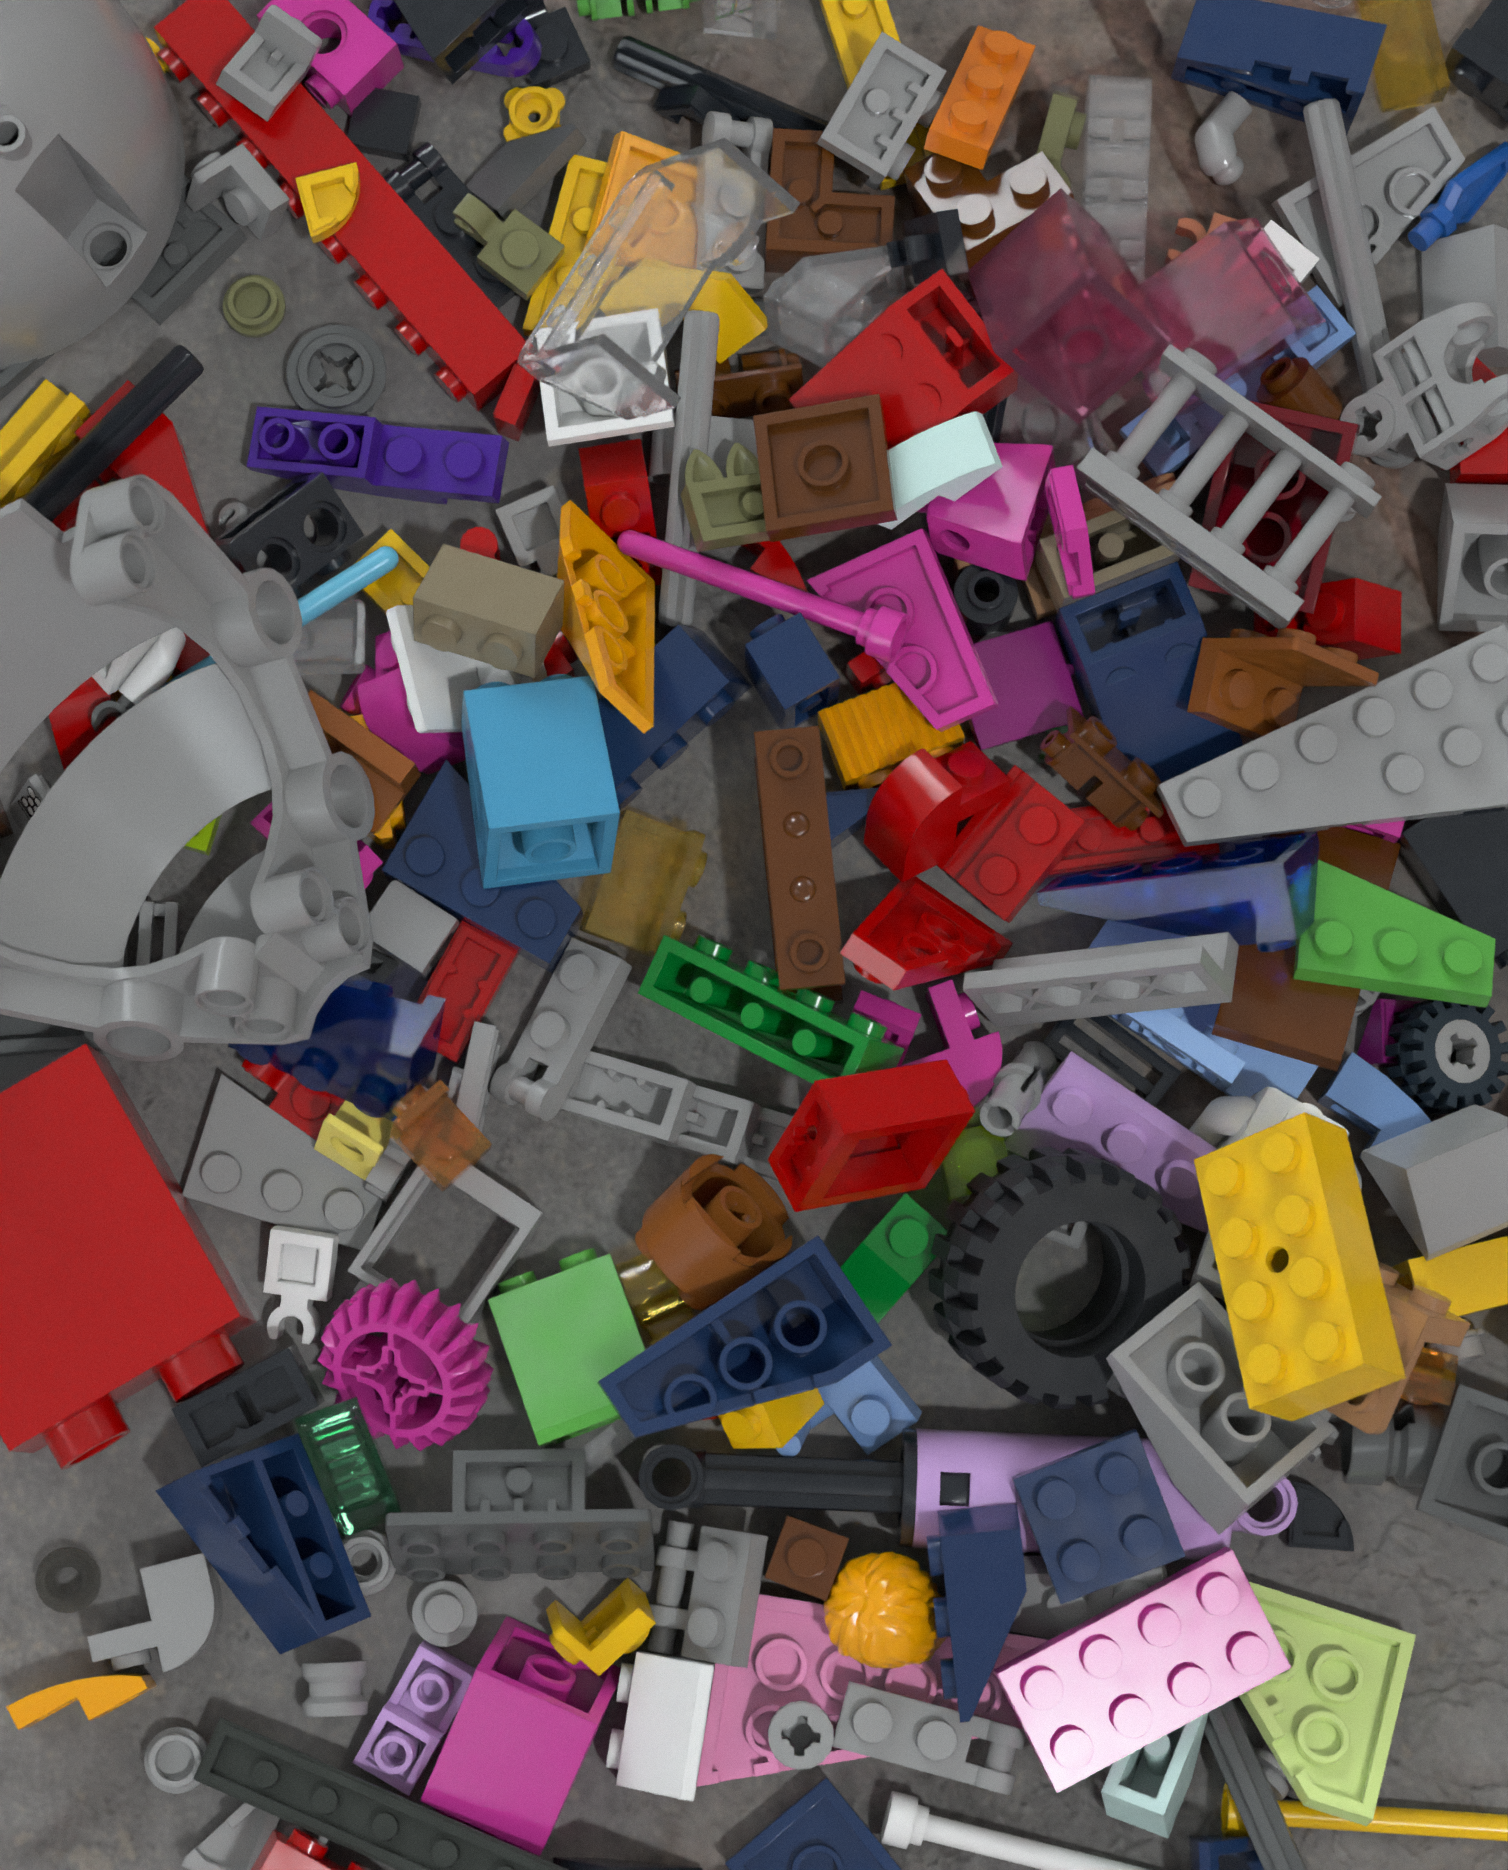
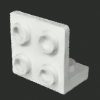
(438, 678)

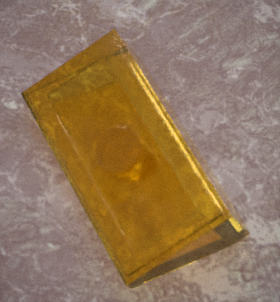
(1410, 58)

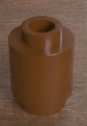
(1298, 387)

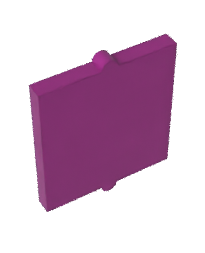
(1029, 684)

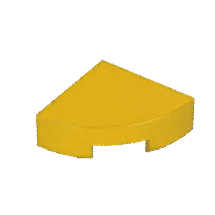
(329, 199)

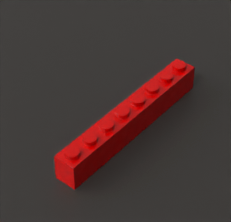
(382, 240)

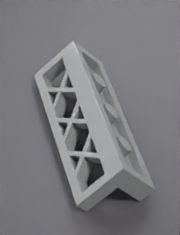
(1106, 980)

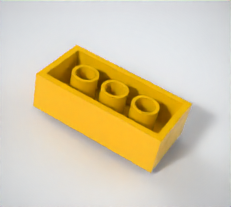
(1298, 1268)

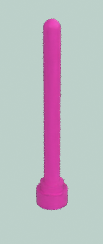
(876, 630)

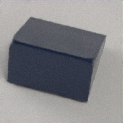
(847, 812)

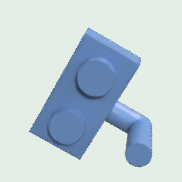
(867, 1404)

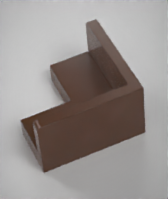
(824, 219)

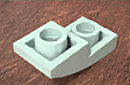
(941, 462)

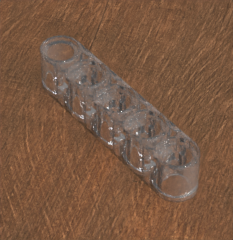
(1118, 162)

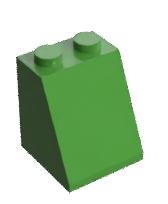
(565, 1339)

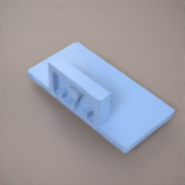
(1188, 1036)

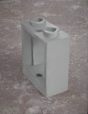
(481, 1189)

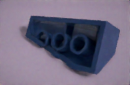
(761, 1343)

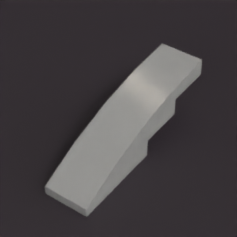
(676, 1112)

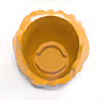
(883, 1611)

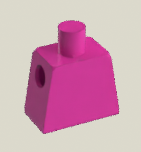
(1000, 517)

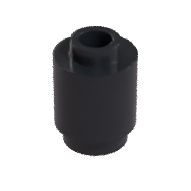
(980, 616)

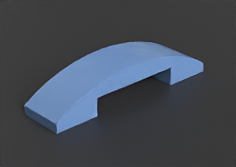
(1191, 430)

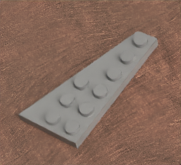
(1387, 754)

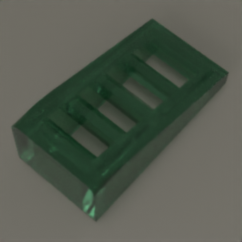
(361, 1501)

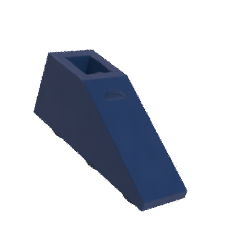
(984, 1589)

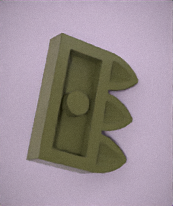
(724, 509)

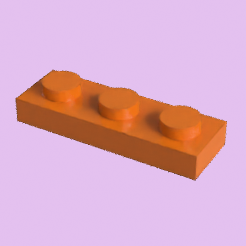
(979, 97)

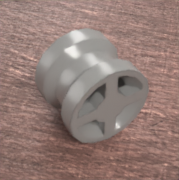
(334, 1688)
(799, 1725)

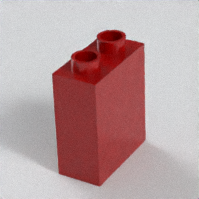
(98, 1266)

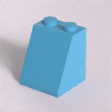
(539, 780)

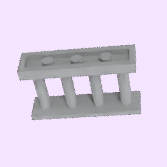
(1220, 551)

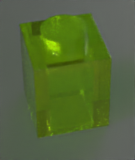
(972, 1153)

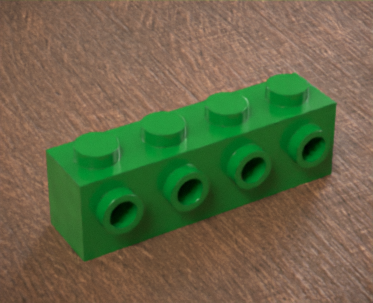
(753, 1013)

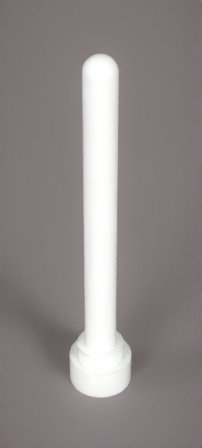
(911, 1823)

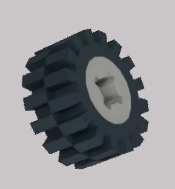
(1425, 1048)

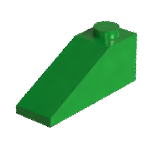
(893, 1256)

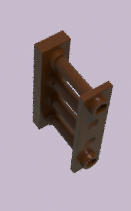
(799, 861)

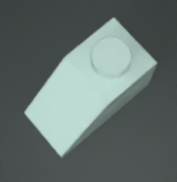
(1153, 1781)

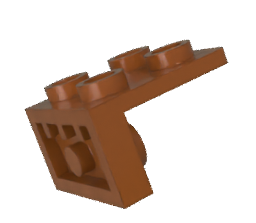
(1258, 680)

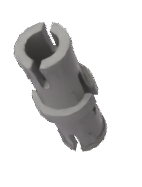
(1017, 1088)

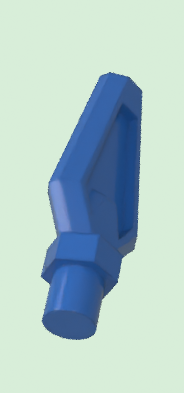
(1460, 198)

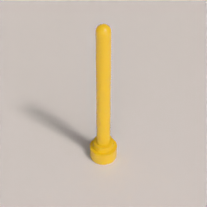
(1385, 1820)

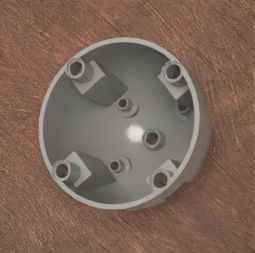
(87, 172)

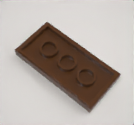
(1295, 1015)

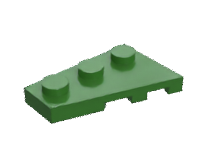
(1391, 944)

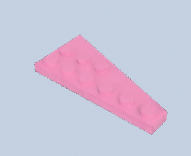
(797, 1662)

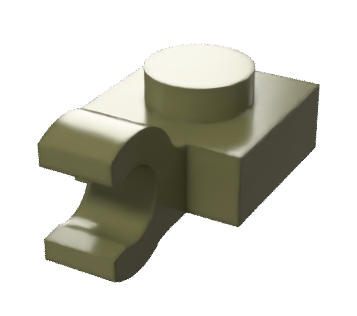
(1061, 130)
(514, 250)

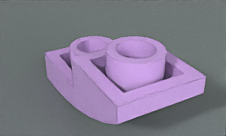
(415, 1718)

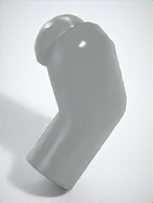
(1216, 142)

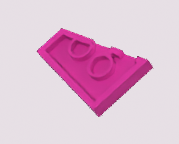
(938, 658)

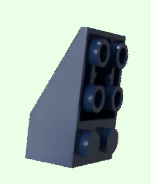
(1137, 669)

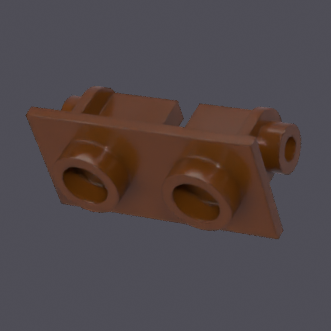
(761, 388)
(1090, 750)

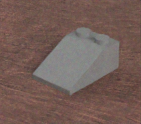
(1196, 1413)

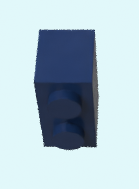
(790, 670)

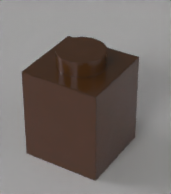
(806, 1558)

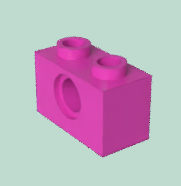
(360, 62)

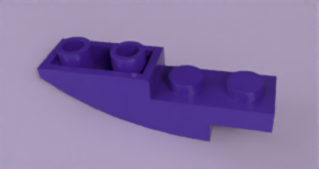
(378, 458)

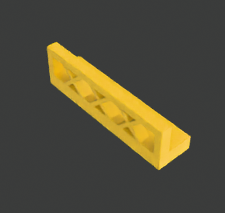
(38, 439)

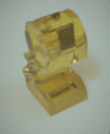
(653, 1297)

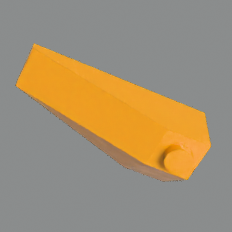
(608, 615)

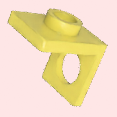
(353, 1139)

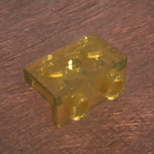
(645, 884)

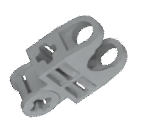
(1430, 393)

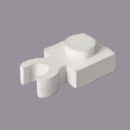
(300, 1270)

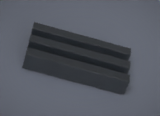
(1127, 1041)

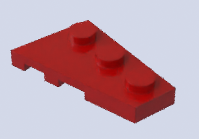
(921, 938)

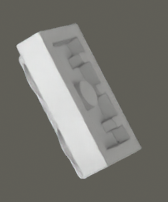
(882, 108)

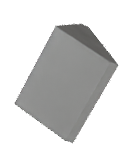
(1467, 270)
(1446, 1178)

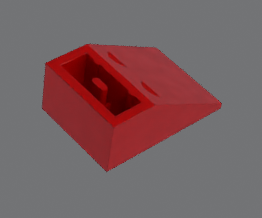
(922, 358)

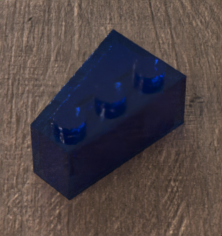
(362, 1048)

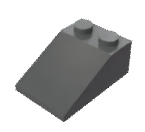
(1470, 1466)

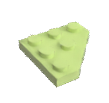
(1336, 1705)

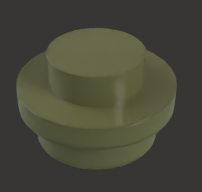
(254, 306)

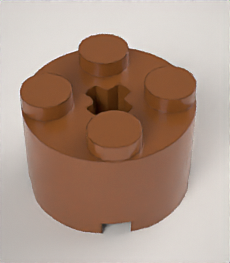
(714, 1230)

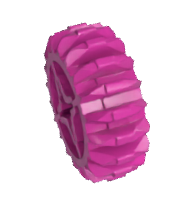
(418, 1355)

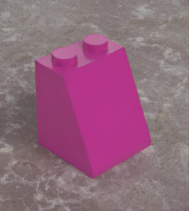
(519, 1738)

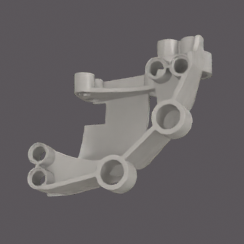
(280, 923)

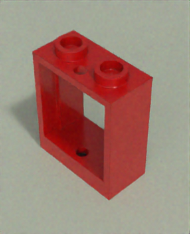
(870, 1134)

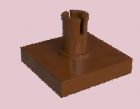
(824, 468)

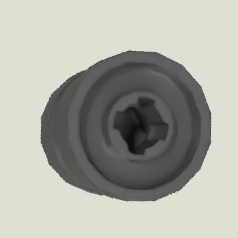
(1398, 1452)

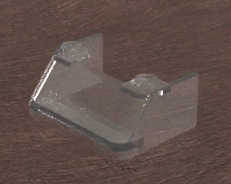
(645, 272)

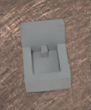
(270, 63)

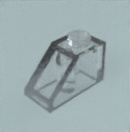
(831, 301)

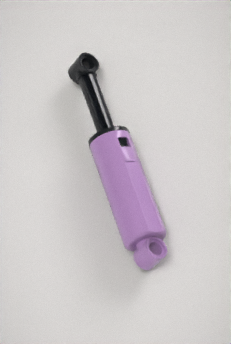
(933, 1474)

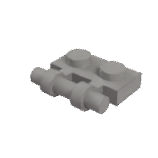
(721, 1596)

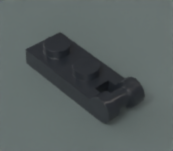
(439, 217)

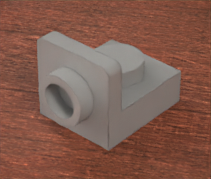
(246, 188)

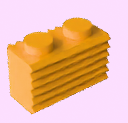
(877, 733)

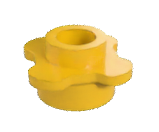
(529, 100)

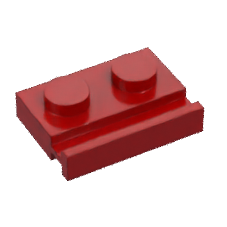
(1013, 845)

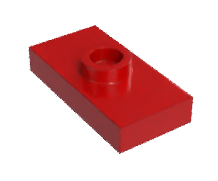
(469, 981)

